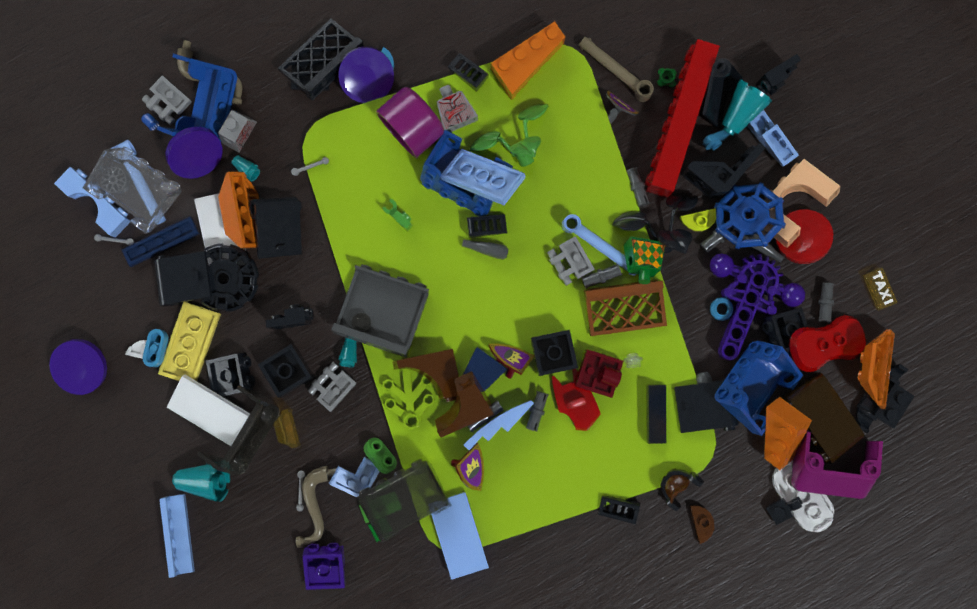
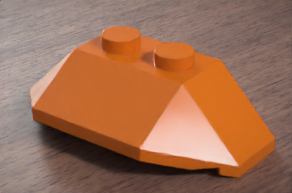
(234, 207)
(877, 367)

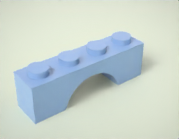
(109, 217)

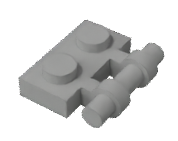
(170, 95)
(576, 258)
(336, 390)

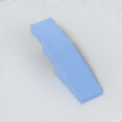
(772, 138)
(505, 420)

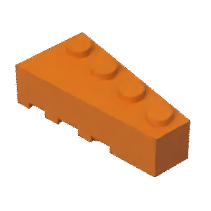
(526, 59)

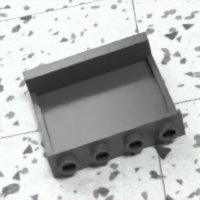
(390, 303)

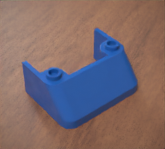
(212, 97)

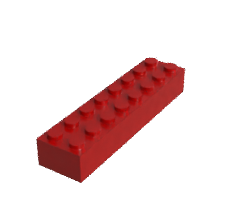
(682, 118)

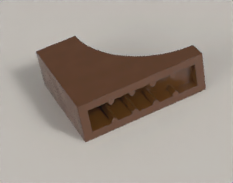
(438, 368)
(469, 407)

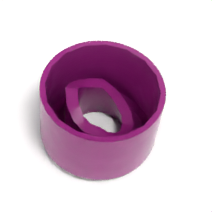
(411, 121)

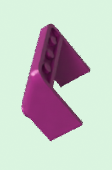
(811, 478)

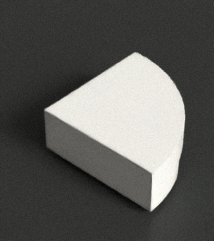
(137, 349)

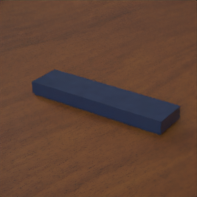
(160, 241)

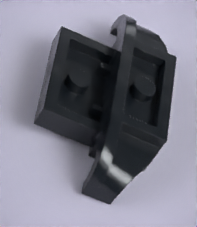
(897, 403)

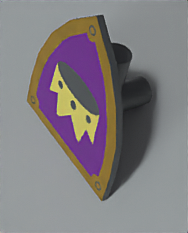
(619, 105)

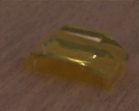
(286, 429)

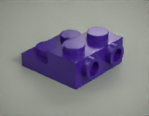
(324, 566)

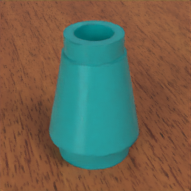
(249, 168)
(348, 354)

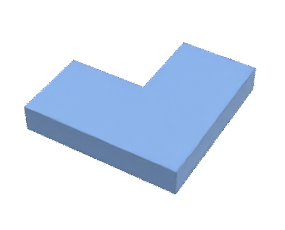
(353, 483)

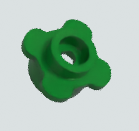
(671, 77)

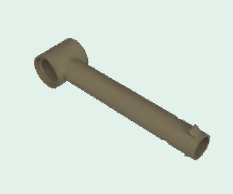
(618, 70)

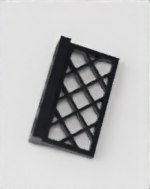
(330, 71)

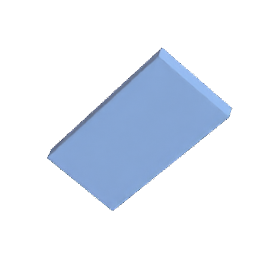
(483, 176)
(460, 538)

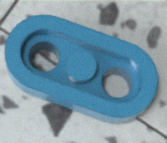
(154, 347)

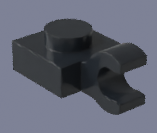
(782, 510)

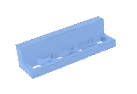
(177, 535)

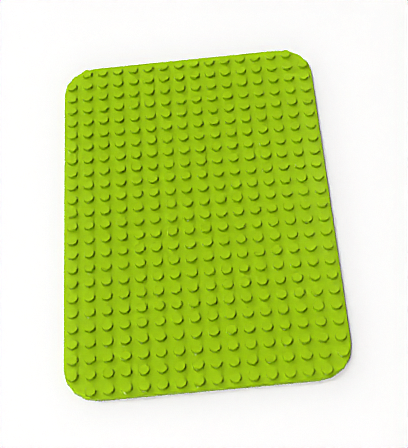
(506, 301)

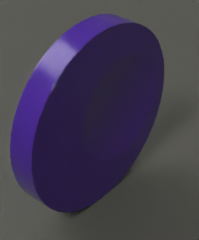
(366, 74)
(194, 152)
(78, 366)

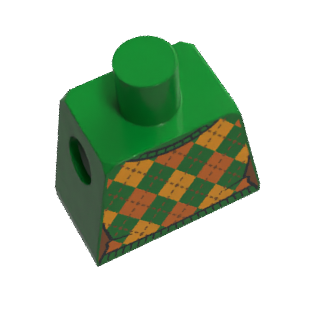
(643, 258)

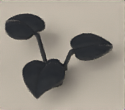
(672, 240)

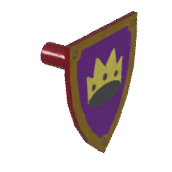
(511, 357)
(471, 468)

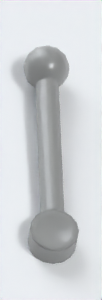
(295, 171)
(98, 237)
(301, 474)

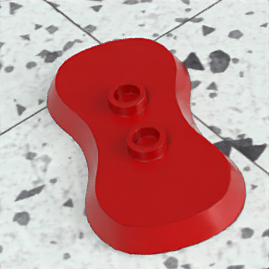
(817, 346)

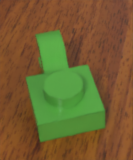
(402, 218)

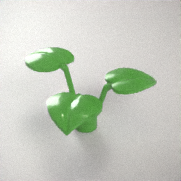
(523, 150)

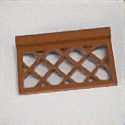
(625, 290)

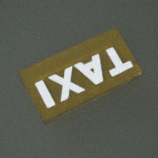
(880, 289)

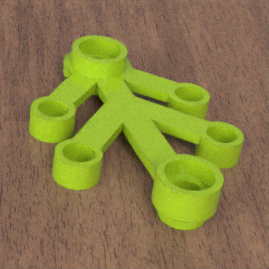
(408, 398)

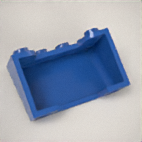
(438, 161)
(754, 381)

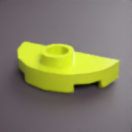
(699, 221)

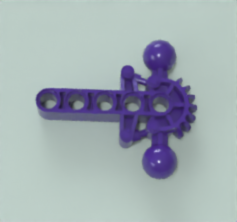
(723, 266)

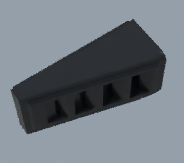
(468, 80)
(479, 219)
(617, 515)

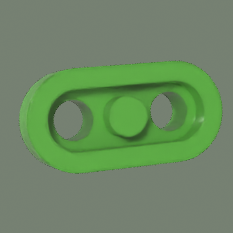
(379, 455)

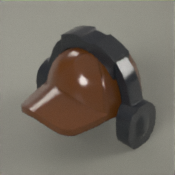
(676, 482)

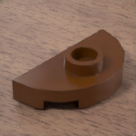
(703, 523)

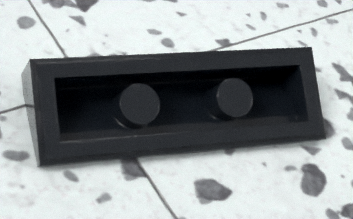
(656, 414)

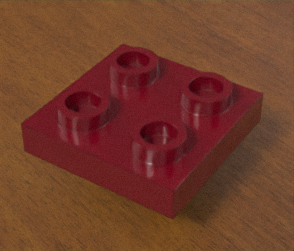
(599, 373)

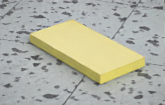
(189, 342)

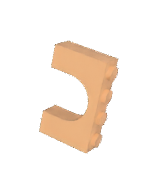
(806, 179)

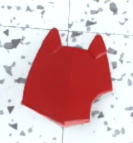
(576, 403)

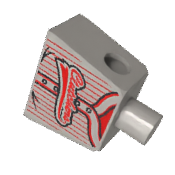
(455, 109)
(236, 130)

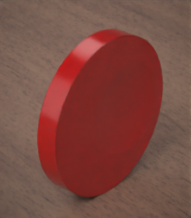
(814, 238)

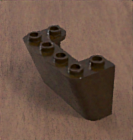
(832, 424)

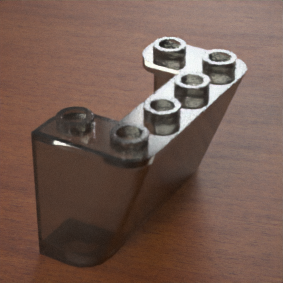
(403, 499)

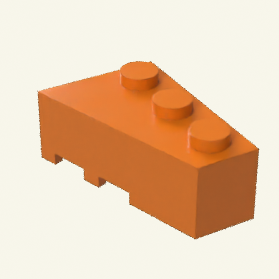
(783, 432)

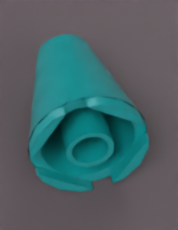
(744, 107)
(202, 482)

